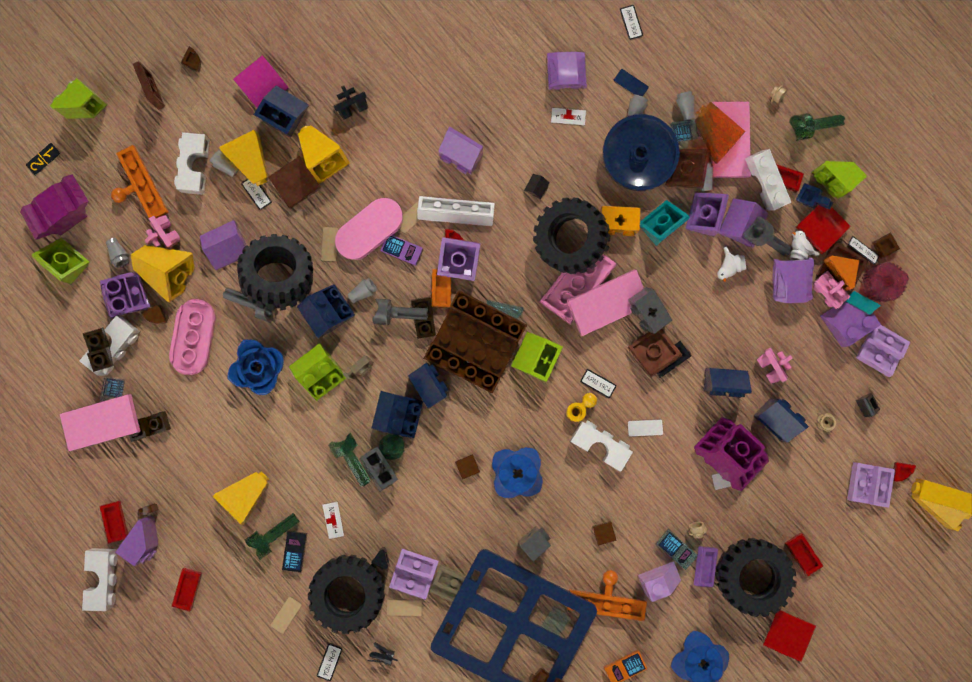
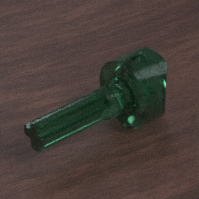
(805, 125)
(392, 446)
(345, 448)
(261, 542)

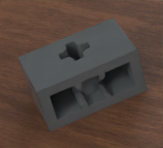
(658, 315)
(378, 469)
(535, 543)

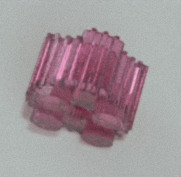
(893, 278)

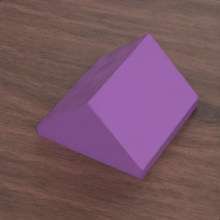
(707, 213)
(739, 218)
(223, 245)
(458, 259)

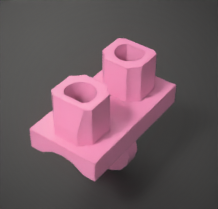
(158, 225)
(831, 289)
(770, 358)

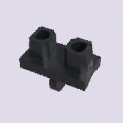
(358, 99)

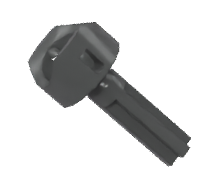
(762, 233)
(238, 297)
(387, 312)

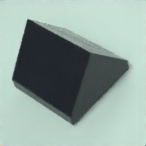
(537, 186)
(868, 405)
(381, 559)

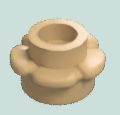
(778, 94)
(831, 422)
(697, 529)

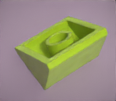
(61, 260)

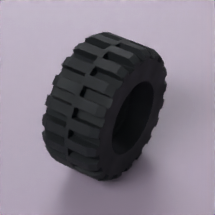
(552, 221)
(275, 250)
(778, 589)
(346, 620)

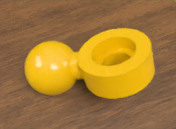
(589, 400)

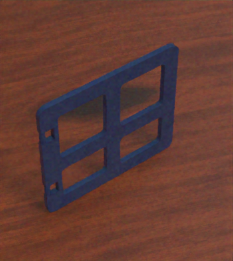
(516, 622)

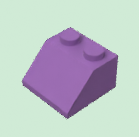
(460, 151)
(849, 323)
(140, 542)

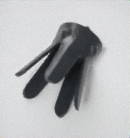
(385, 658)

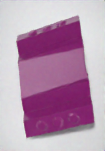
(56, 209)
(732, 452)

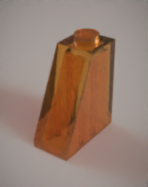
(717, 130)

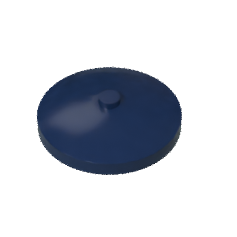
(640, 152)

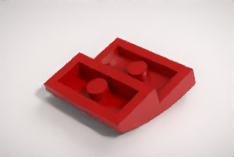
(823, 227)
(789, 635)

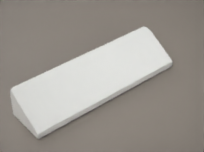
(455, 211)

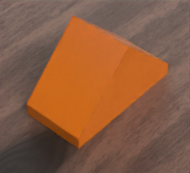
(843, 269)

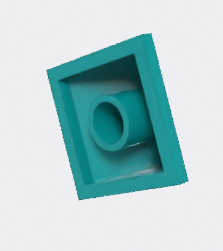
(663, 222)

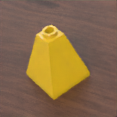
(321, 154)
(248, 156)
(243, 496)

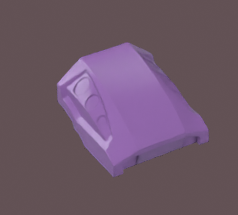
(566, 70)
(793, 280)
(124, 294)

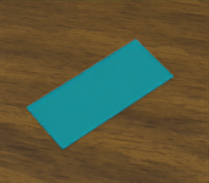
(862, 302)

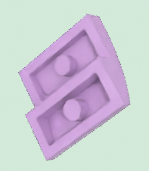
(883, 350)
(871, 484)
(413, 574)

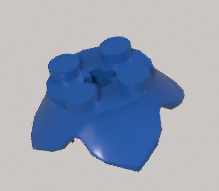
(242, 371)
(506, 461)
(699, 647)

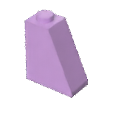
(660, 581)

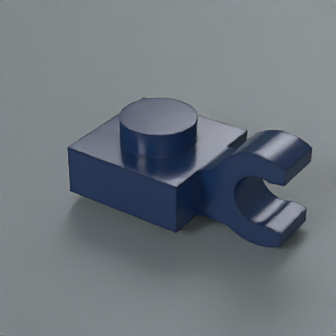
(812, 196)

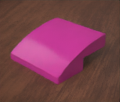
(259, 80)

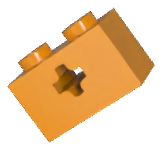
(628, 215)

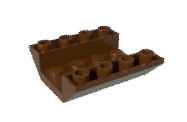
(475, 341)

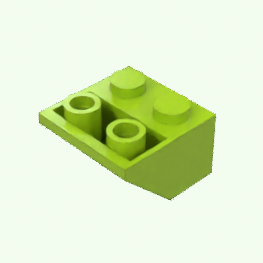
(78, 101)
(838, 177)
(537, 356)
(317, 372)

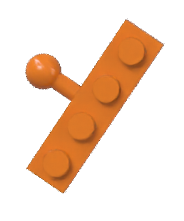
(140, 183)
(614, 605)

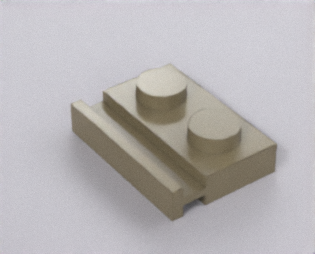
(361, 367)
(447, 583)

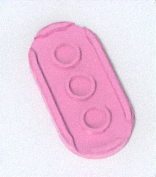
(369, 229)
(192, 337)

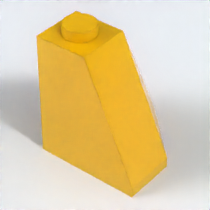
(163, 269)
(943, 502)

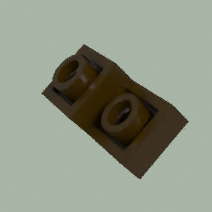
(424, 328)
(99, 349)
(151, 426)

